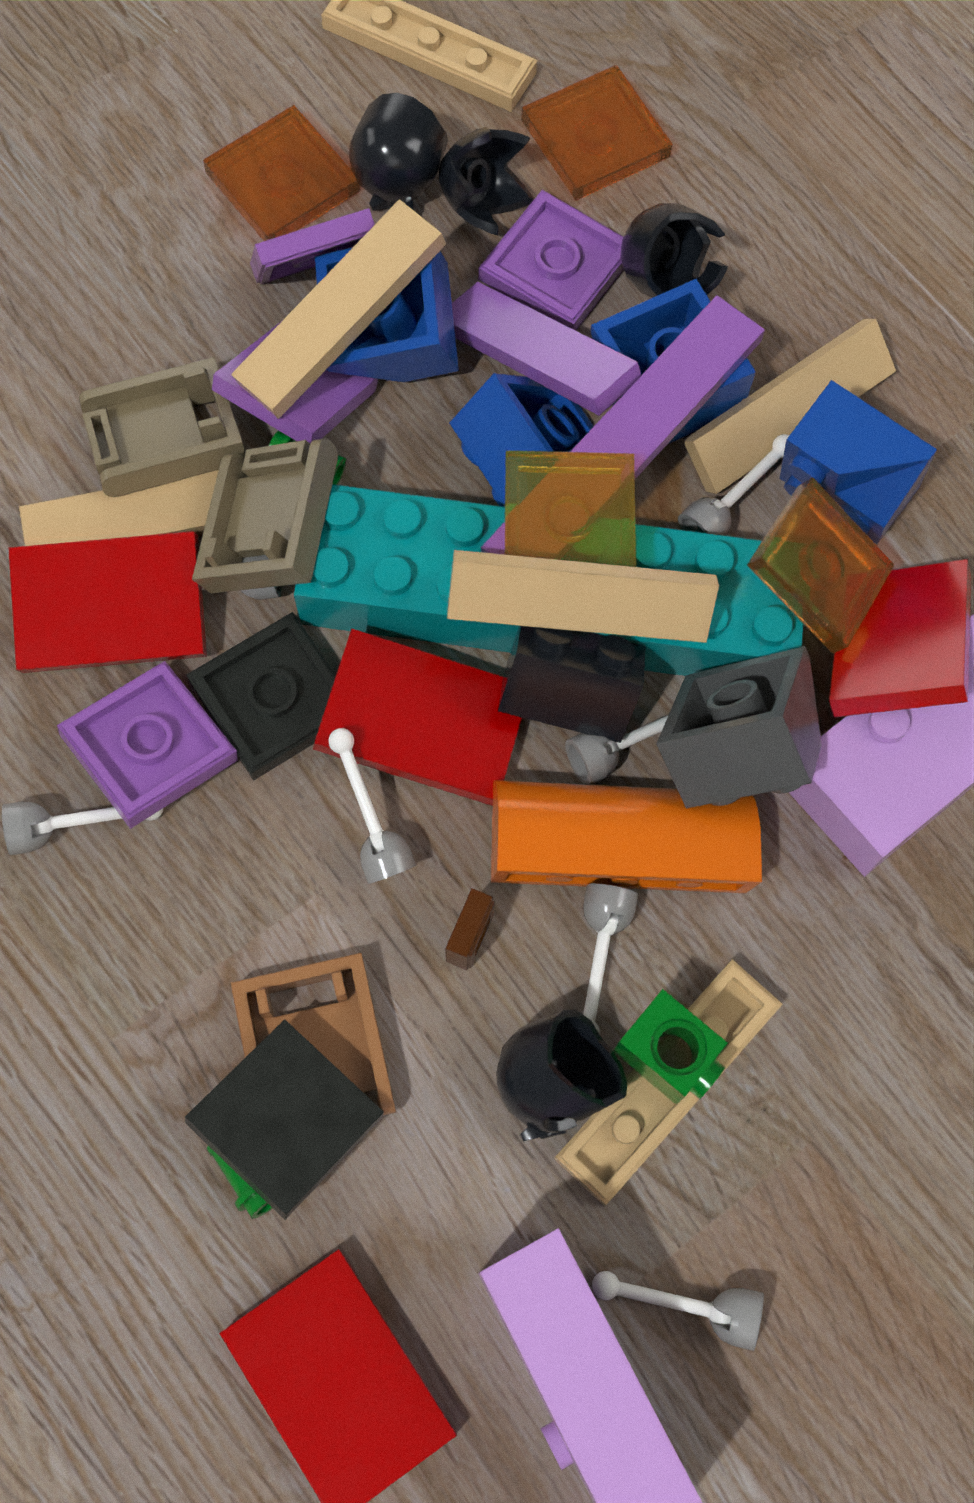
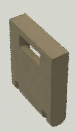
(148, 431)
(267, 507)

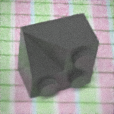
(743, 730)

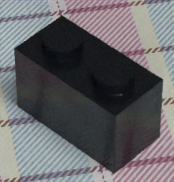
(573, 680)

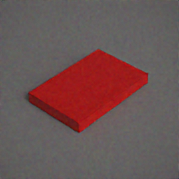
(106, 602)
(909, 644)
(420, 717)
(338, 1384)

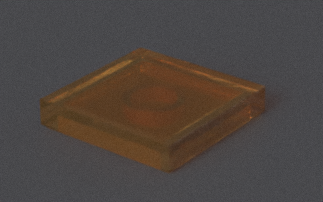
(596, 132)
(281, 175)
(821, 565)

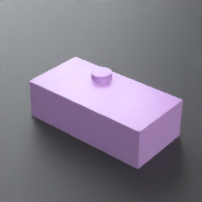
(890, 775)
(584, 1379)

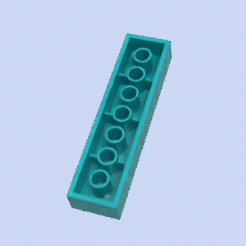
(390, 567)

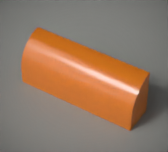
(622, 838)

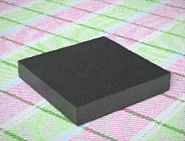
(267, 694)
(284, 1118)

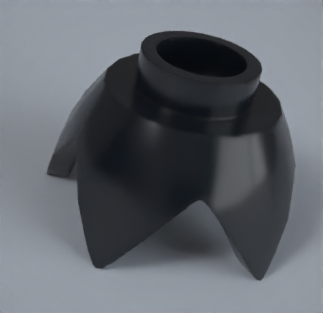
(478, 178)

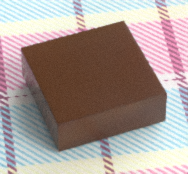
(470, 929)

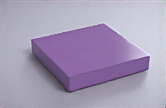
(296, 250)
(555, 261)
(315, 411)
(147, 744)

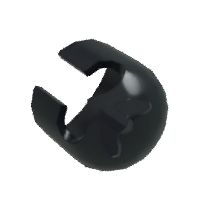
(396, 150)
(668, 248)
(552, 1072)

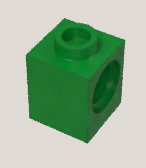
(664, 1018)

